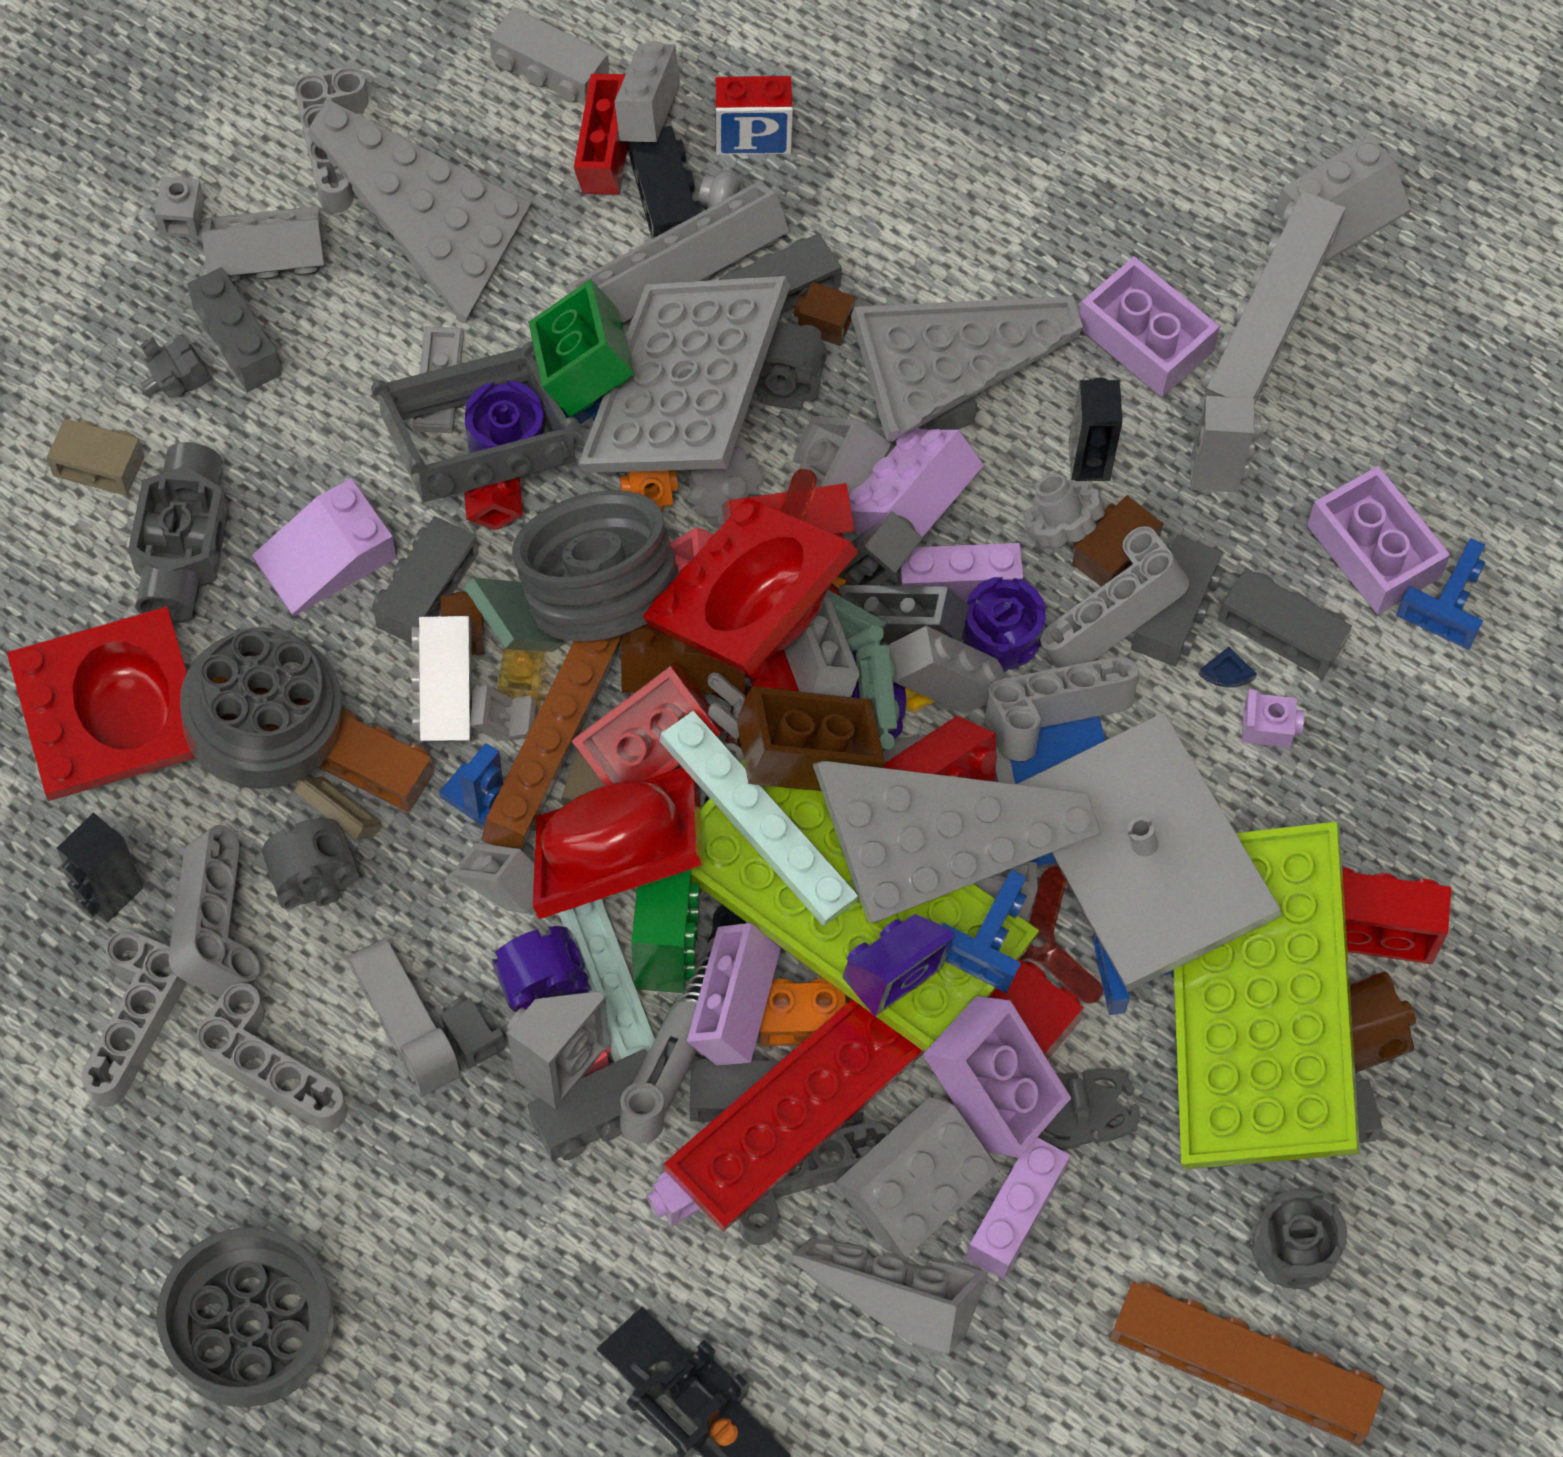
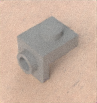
(501, 715)

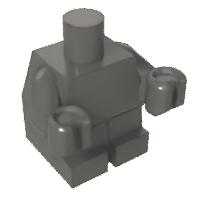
(174, 368)

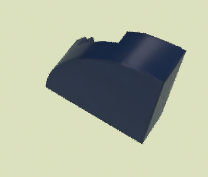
(1228, 670)

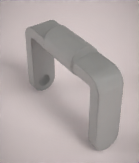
(732, 696)

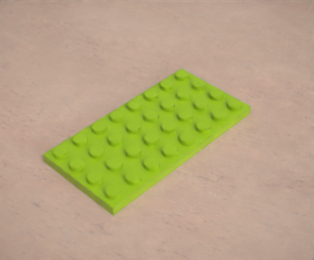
(753, 891)
(1271, 1019)

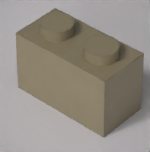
(95, 456)

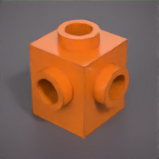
(652, 484)

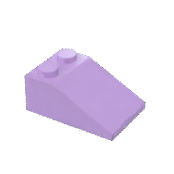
(325, 548)

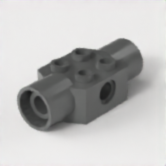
(178, 530)

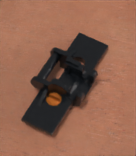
(693, 1385)

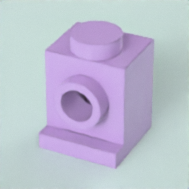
(1262, 728)
(671, 1200)

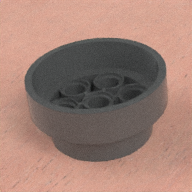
(239, 748)
(212, 1274)

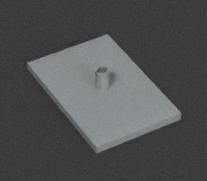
(693, 377)
(1167, 864)

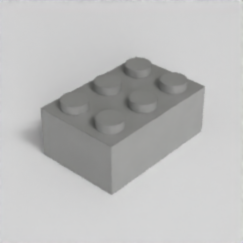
(917, 1176)

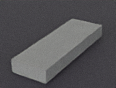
(440, 349)

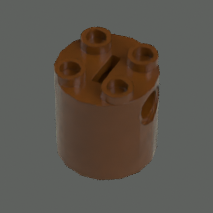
(1379, 1022)

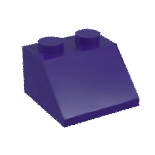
(897, 961)

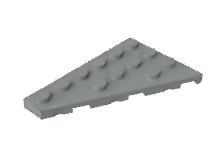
(439, 213)
(945, 352)
(934, 833)

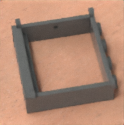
(452, 388)

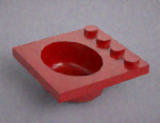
(751, 586)
(101, 690)
(616, 841)

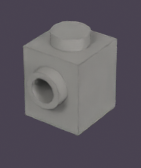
(179, 206)

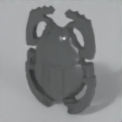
(1092, 1110)

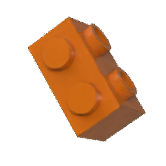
(798, 1010)

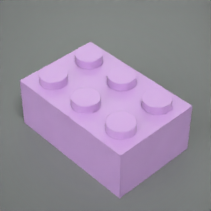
(1148, 326)
(916, 479)
(1377, 539)
(997, 1076)

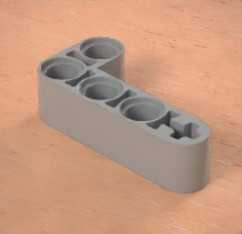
(348, 89)
(1119, 605)
(1056, 696)
(200, 929)
(401, 1013)
(125, 1022)
(276, 1066)

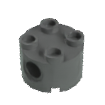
(792, 367)
(310, 863)
(1299, 1239)

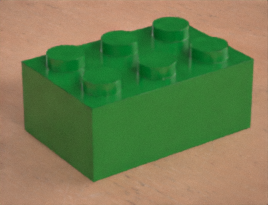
(580, 348)
(665, 933)

